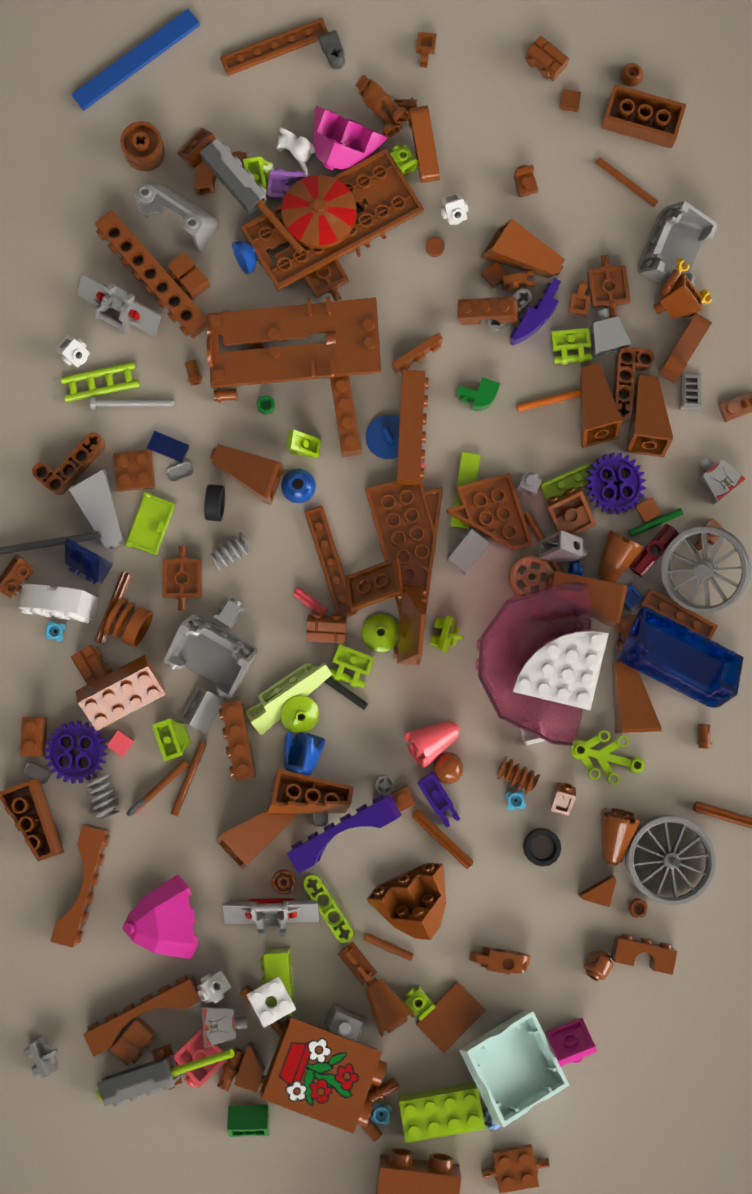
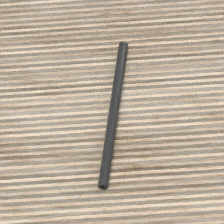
(49, 542)

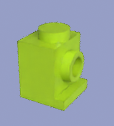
(407, 164)
(427, 1004)

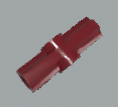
(661, 542)

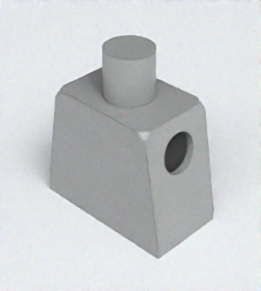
(608, 335)
(562, 548)

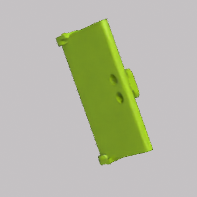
(150, 524)

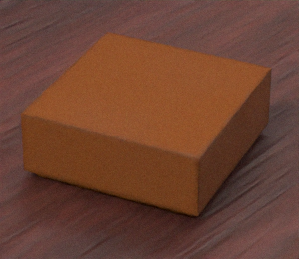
(570, 100)
(494, 274)
(648, 510)

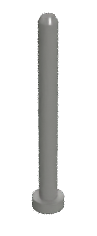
(94, 403)

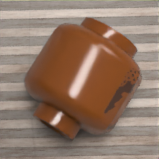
(598, 965)

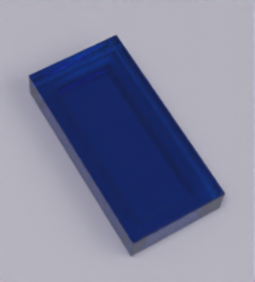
(168, 446)

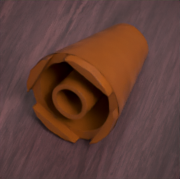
(617, 556)
(617, 833)
(386, 1006)

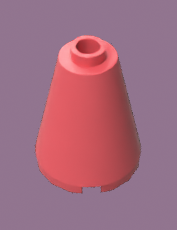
(431, 741)

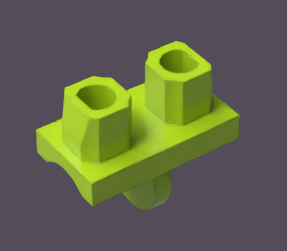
(449, 634)

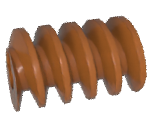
(517, 776)

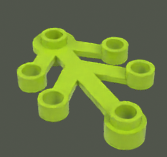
(603, 756)

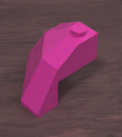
(342, 141)
(164, 921)

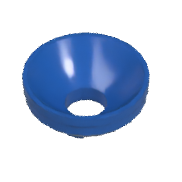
(245, 256)
(298, 495)

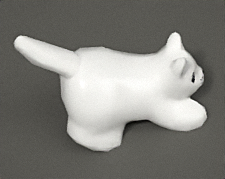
(299, 147)

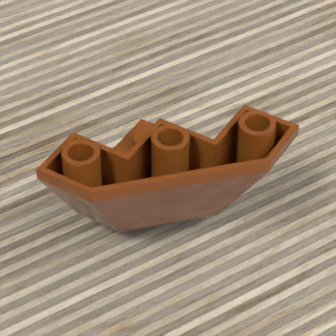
(413, 900)

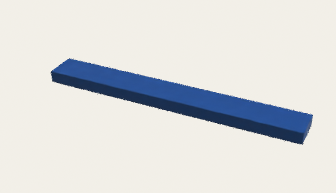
(135, 59)

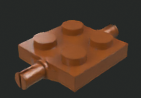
(327, 280)
(608, 286)
(182, 578)
(515, 1168)

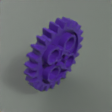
(631, 482)
(58, 750)

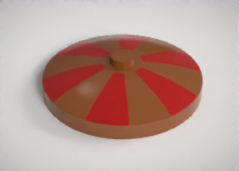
(319, 211)

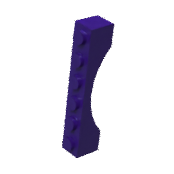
(376, 815)

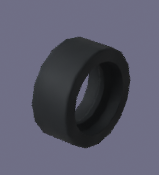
(214, 502)
(556, 843)

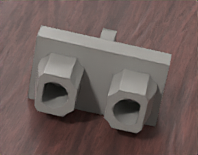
(43, 1057)

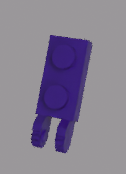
(437, 797)

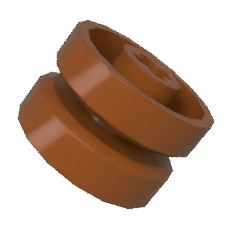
(142, 146)

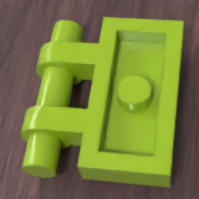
(571, 340)
(352, 660)

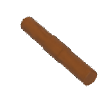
(388, 946)

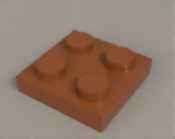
(134, 470)

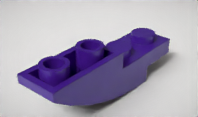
(534, 319)

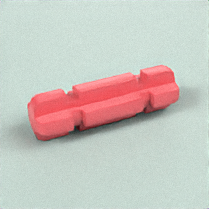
(309, 601)

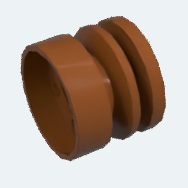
(124, 620)

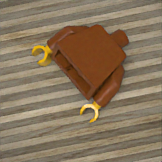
(679, 295)

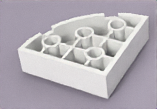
(59, 602)
(565, 669)

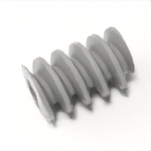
(230, 551)
(102, 797)

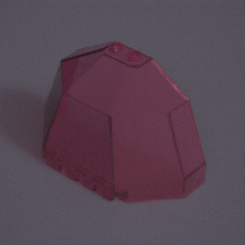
(512, 638)

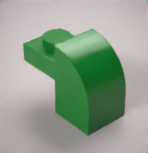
(482, 398)

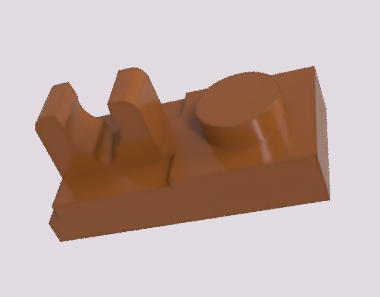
(736, 407)

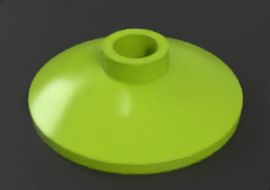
(376, 642)
(296, 706)

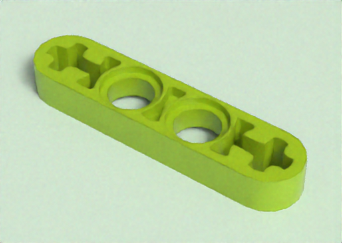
(326, 909)

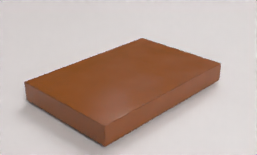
(374, 584)
(451, 1017)

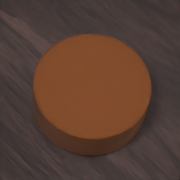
(435, 246)

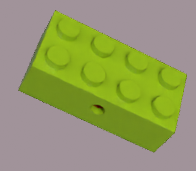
(441, 1112)

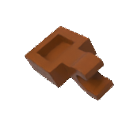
(425, 45)
(513, 281)
(579, 302)
(711, 538)

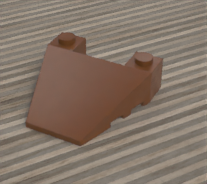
(411, 625)

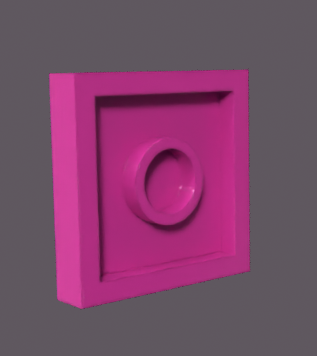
(571, 1042)

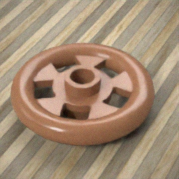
(526, 561)

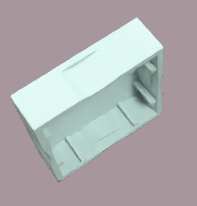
(513, 1067)

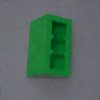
(248, 1120)

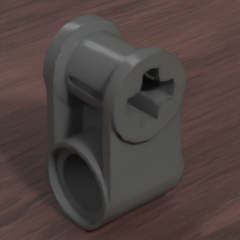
(333, 49)

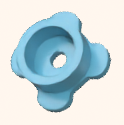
(51, 626)
(515, 805)
(377, 1118)

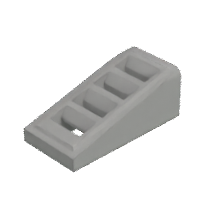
(692, 406)

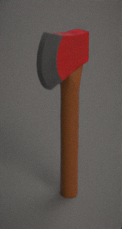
(157, 788)

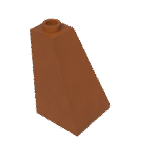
(522, 250)
(598, 409)
(649, 421)
(251, 471)
(605, 596)
(631, 702)
(252, 836)

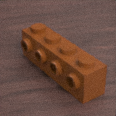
(238, 740)

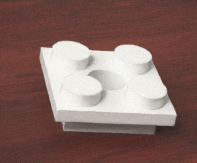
(266, 1013)

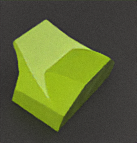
(259, 169)
(171, 738)

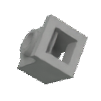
(529, 484)
(229, 612)

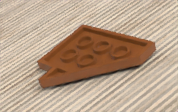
(493, 510)

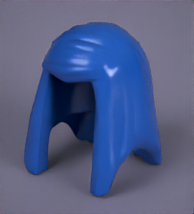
(302, 752)

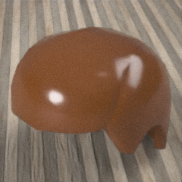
(448, 768)

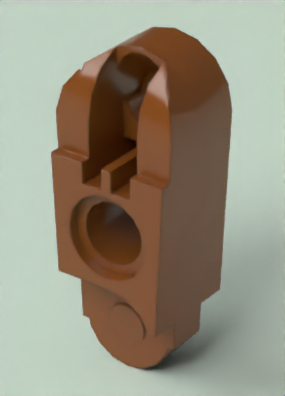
(501, 960)

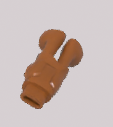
(377, 100)

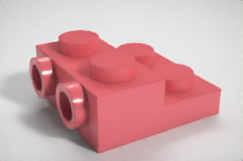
(193, 1051)

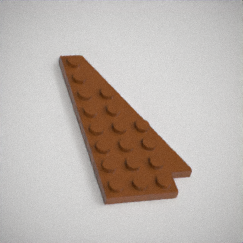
(407, 528)

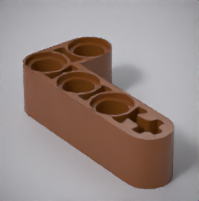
(424, 144)
(684, 348)
(629, 369)
(71, 461)

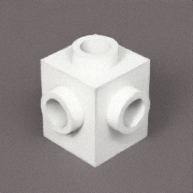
(454, 209)
(73, 351)
(213, 987)

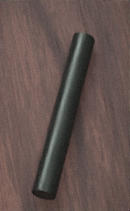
(347, 693)

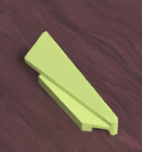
(299, 682)

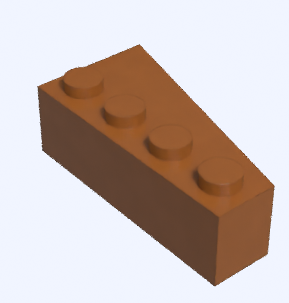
(307, 794)
(33, 818)

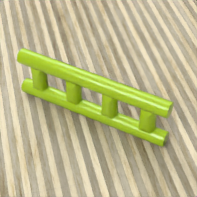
(107, 372)

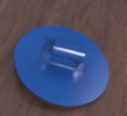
(383, 436)

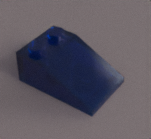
(86, 562)

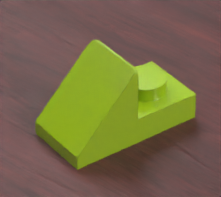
(303, 444)

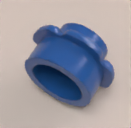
(575, 568)

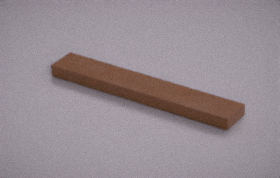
(273, 47)
(329, 559)

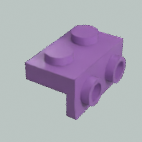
(281, 181)

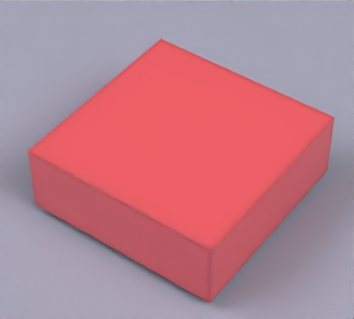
(120, 743)

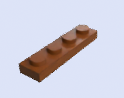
(678, 613)

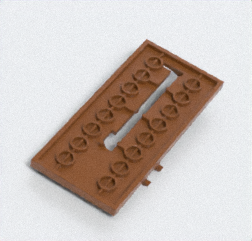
(385, 205)
(349, 348)

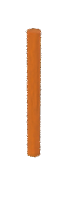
(548, 400)

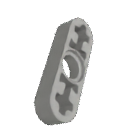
(523, 304)

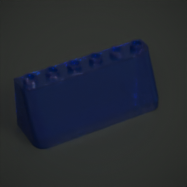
(682, 659)

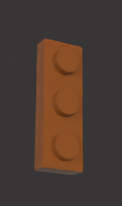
(418, 353)

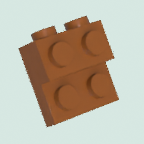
(570, 512)
(13, 575)

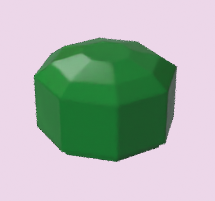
(266, 405)

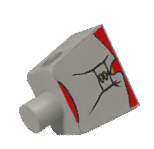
(719, 479)
(345, 1022)
(219, 1025)

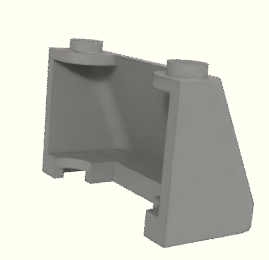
(197, 221)
(675, 235)
(211, 653)

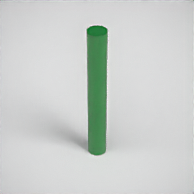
(655, 522)

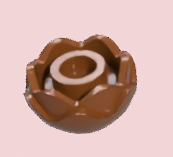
(627, 78)
(280, 887)

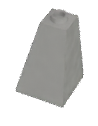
(98, 506)

